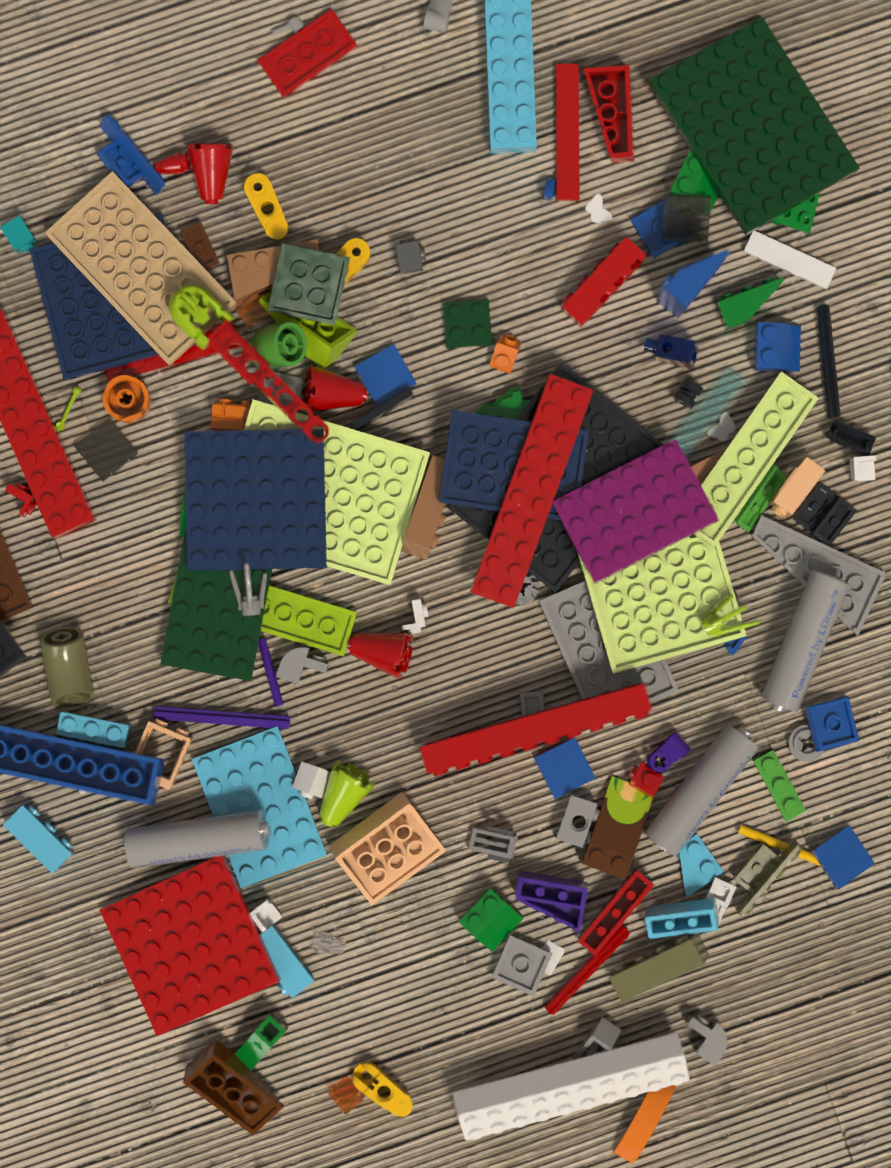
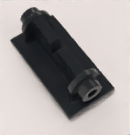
(852, 437)

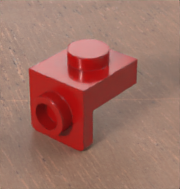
(20, 492)

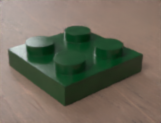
(467, 324)

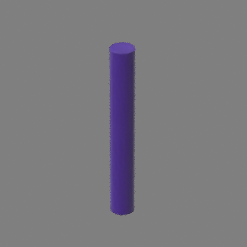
(270, 672)

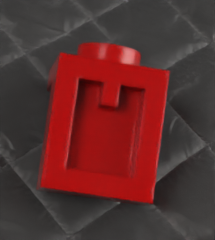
(645, 779)

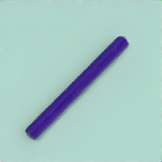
(221, 717)

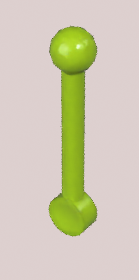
(60, 425)

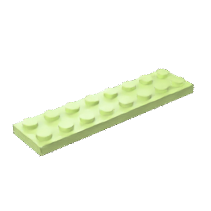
(754, 451)

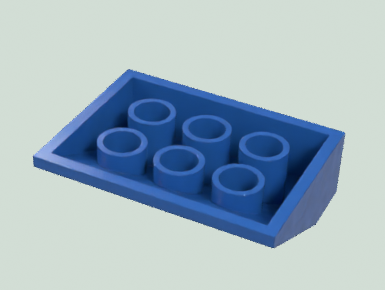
(683, 288)

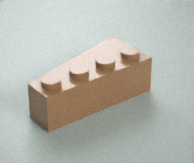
(255, 270)
(427, 514)

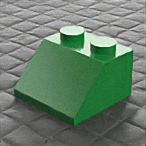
(693, 180)
(490, 919)

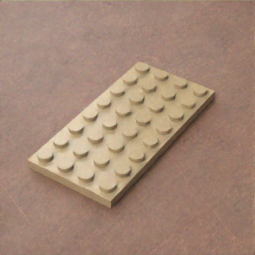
(134, 263)

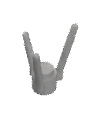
(250, 605)

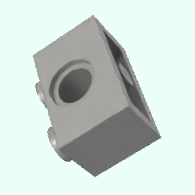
(574, 807)

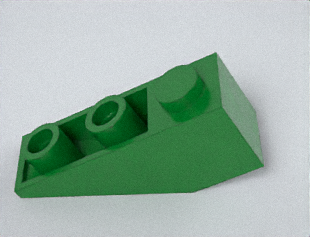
(741, 307)
(261, 1041)

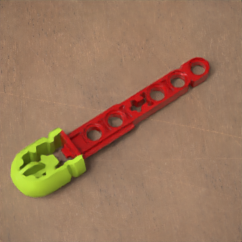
(224, 336)

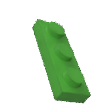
(760, 498)
(779, 785)

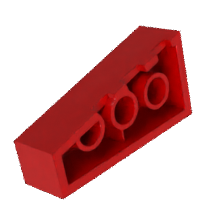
(613, 104)
(603, 282)

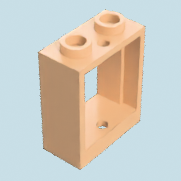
(796, 488)
(180, 734)

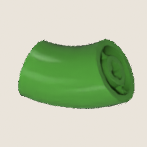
(280, 345)

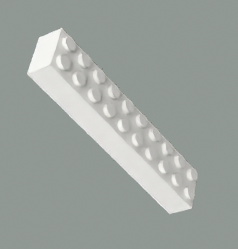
(571, 1086)

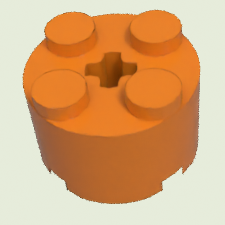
(115, 394)

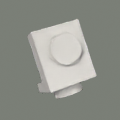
(420, 612)

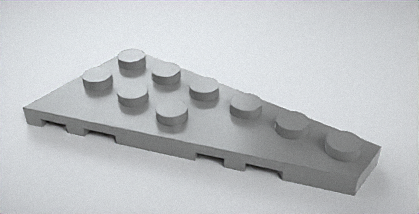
(802, 554)

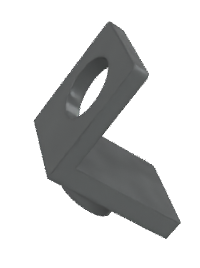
(502, 840)

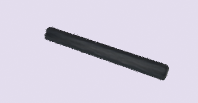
(828, 361)

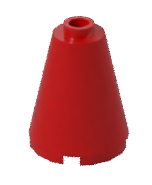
(210, 169)
(332, 390)
(383, 651)

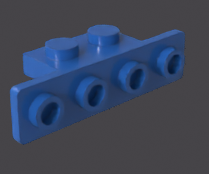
(125, 159)

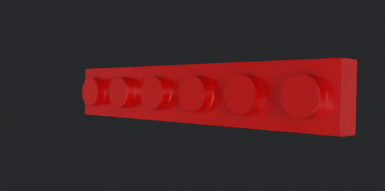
(157, 362)

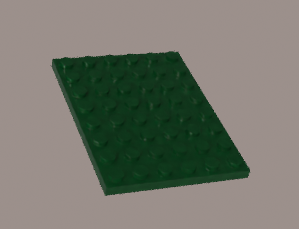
(753, 125)

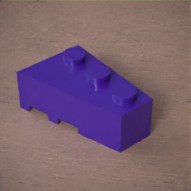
(553, 896)

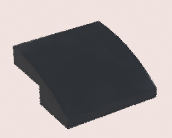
(823, 514)

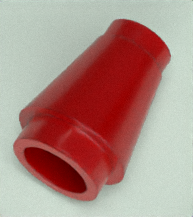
(174, 164)

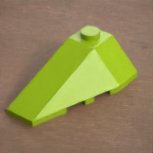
(323, 340)

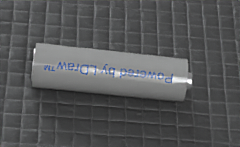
(805, 641)
(701, 789)
(196, 838)

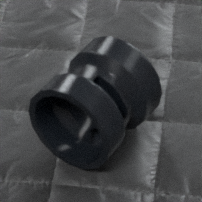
(687, 393)

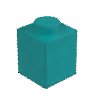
(19, 235)

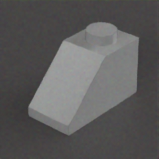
(598, 1040)

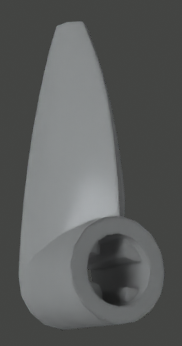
(438, 15)

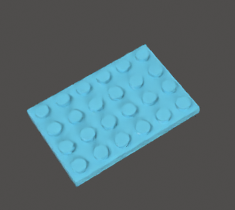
(261, 776)

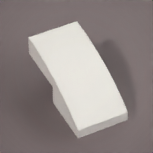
(722, 892)

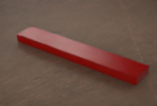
(567, 132)

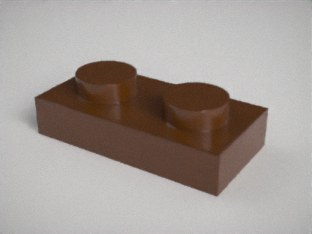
(200, 246)

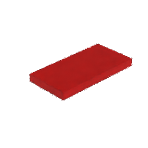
(307, 53)

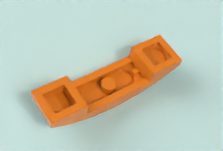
(643, 1123)

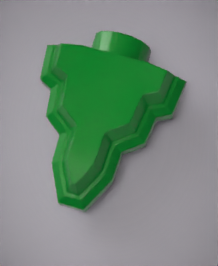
(506, 405)

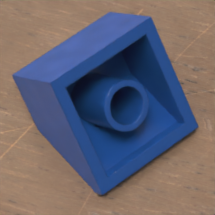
(777, 347)

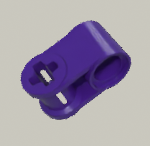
(671, 750)

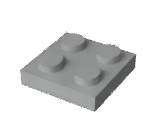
(521, 965)

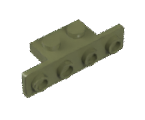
(760, 871)

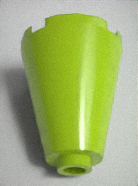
(344, 792)

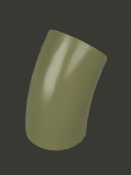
(67, 666)

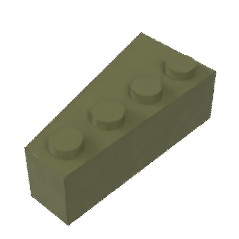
(659, 967)

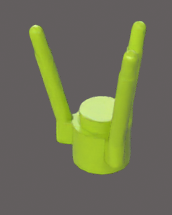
(713, 624)

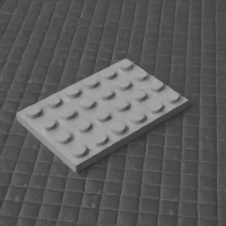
(582, 647)

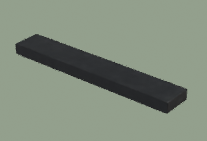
(381, 410)

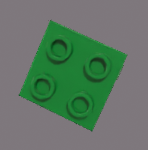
(799, 217)

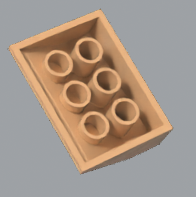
(386, 848)

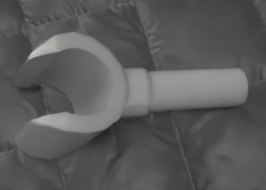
(295, 23)

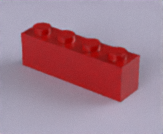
(615, 912)

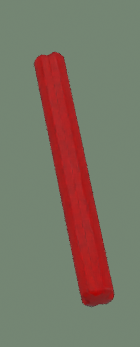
(586, 971)

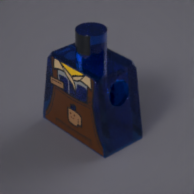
(682, 355)

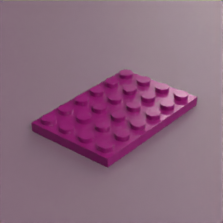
(635, 511)

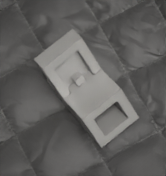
(294, 661)
(714, 1041)

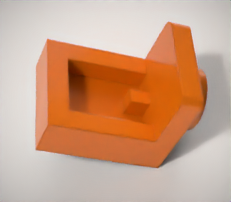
(505, 353)

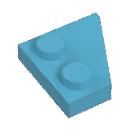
(697, 865)

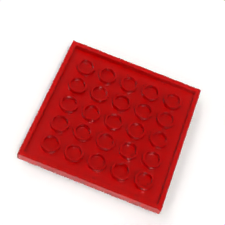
(190, 945)

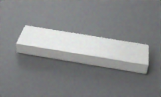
(789, 260)

